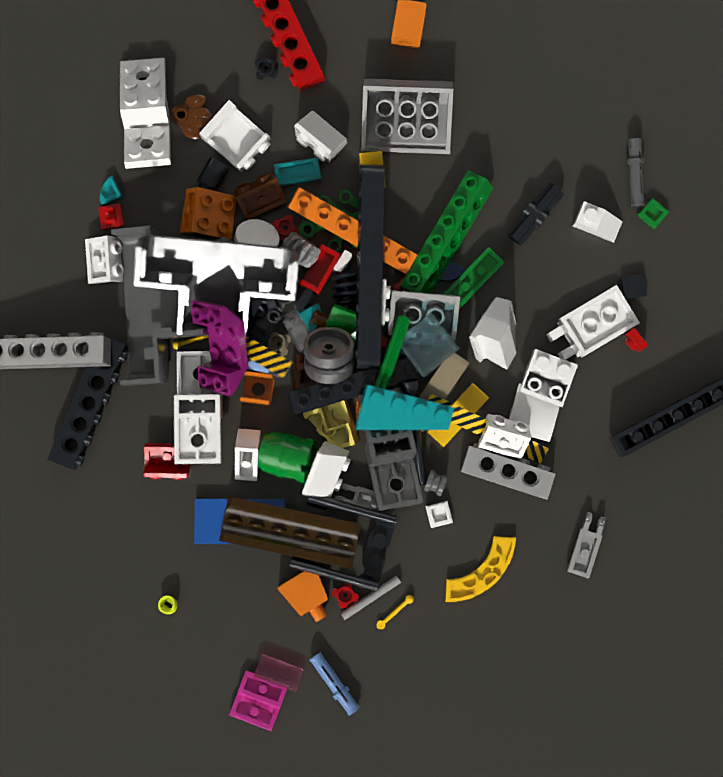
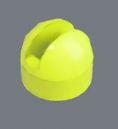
(164, 608)

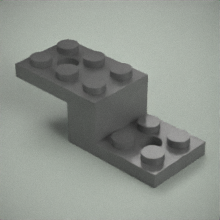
(391, 457)

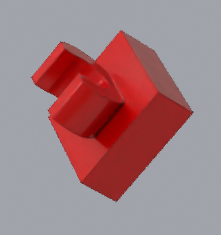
(111, 217)

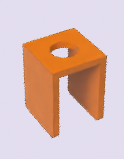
(408, 23)
(252, 378)

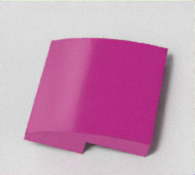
(257, 701)

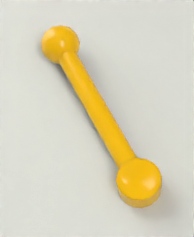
(177, 345)
(408, 600)

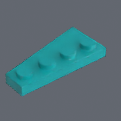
(396, 411)

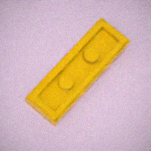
(470, 400)

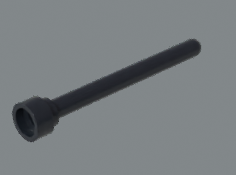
(410, 388)

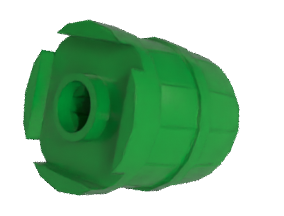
(287, 455)

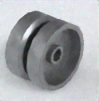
(329, 355)

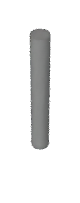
(369, 598)

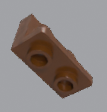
(259, 195)

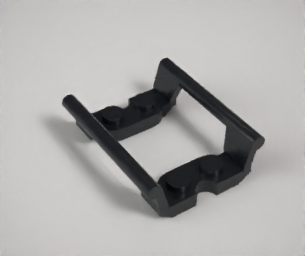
(377, 540)

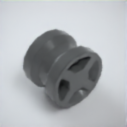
(435, 482)

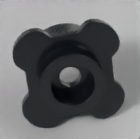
(270, 63)

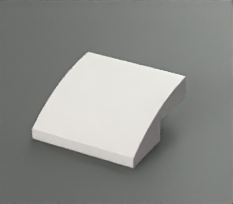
(535, 413)

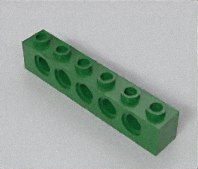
(447, 234)

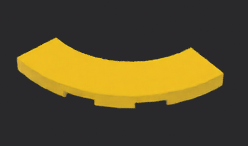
(485, 575)

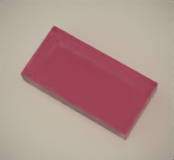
(279, 672)

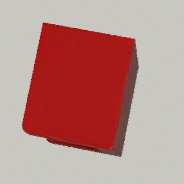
(321, 270)

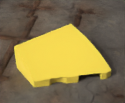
(334, 423)

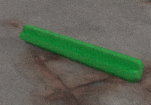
(392, 352)

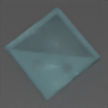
(428, 345)

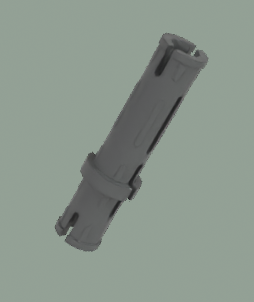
(636, 172)

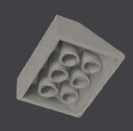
(407, 116)

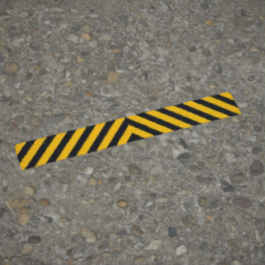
(267, 357)
(477, 425)

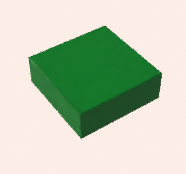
(653, 213)

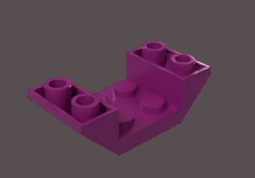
(226, 348)

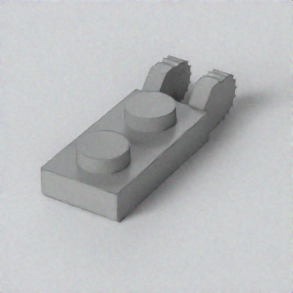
(362, 497)
(586, 547)

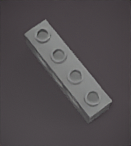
(539, 488)

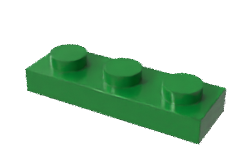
(475, 276)

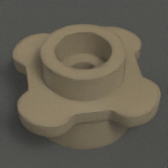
(274, 338)

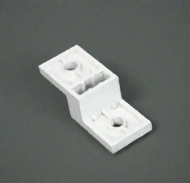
(145, 113)
(196, 413)

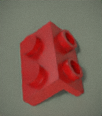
(161, 462)

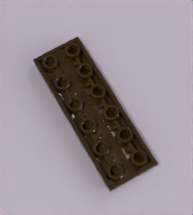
(290, 532)

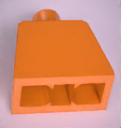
(305, 594)

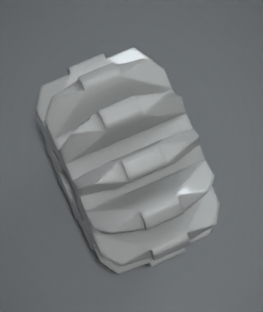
(307, 250)

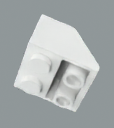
(320, 136)
(548, 377)

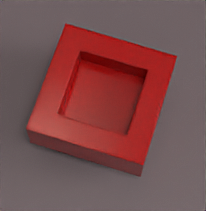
(635, 341)

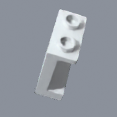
(235, 137)

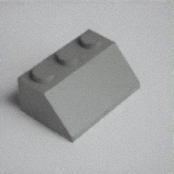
(418, 305)

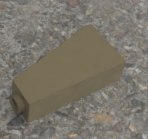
(445, 377)

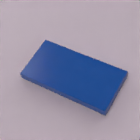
(210, 518)

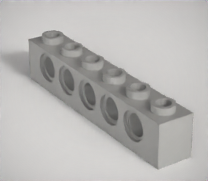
(98, 353)

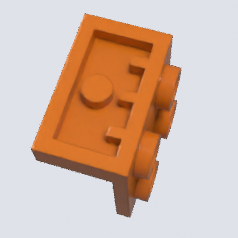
(208, 213)

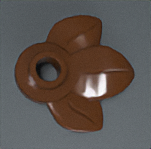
(195, 117)

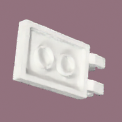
(594, 323)

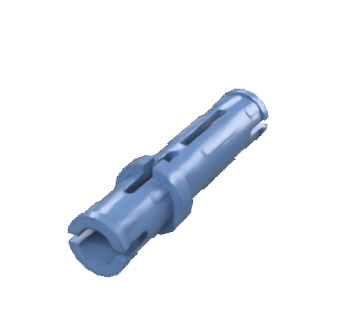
(349, 706)

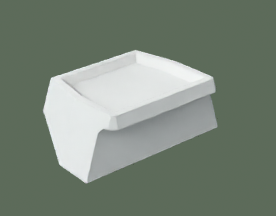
(496, 334)

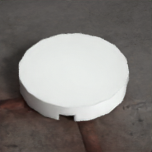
(257, 233)

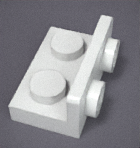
(104, 259)
(505, 436)

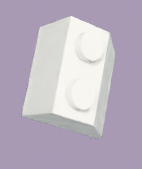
(326, 471)

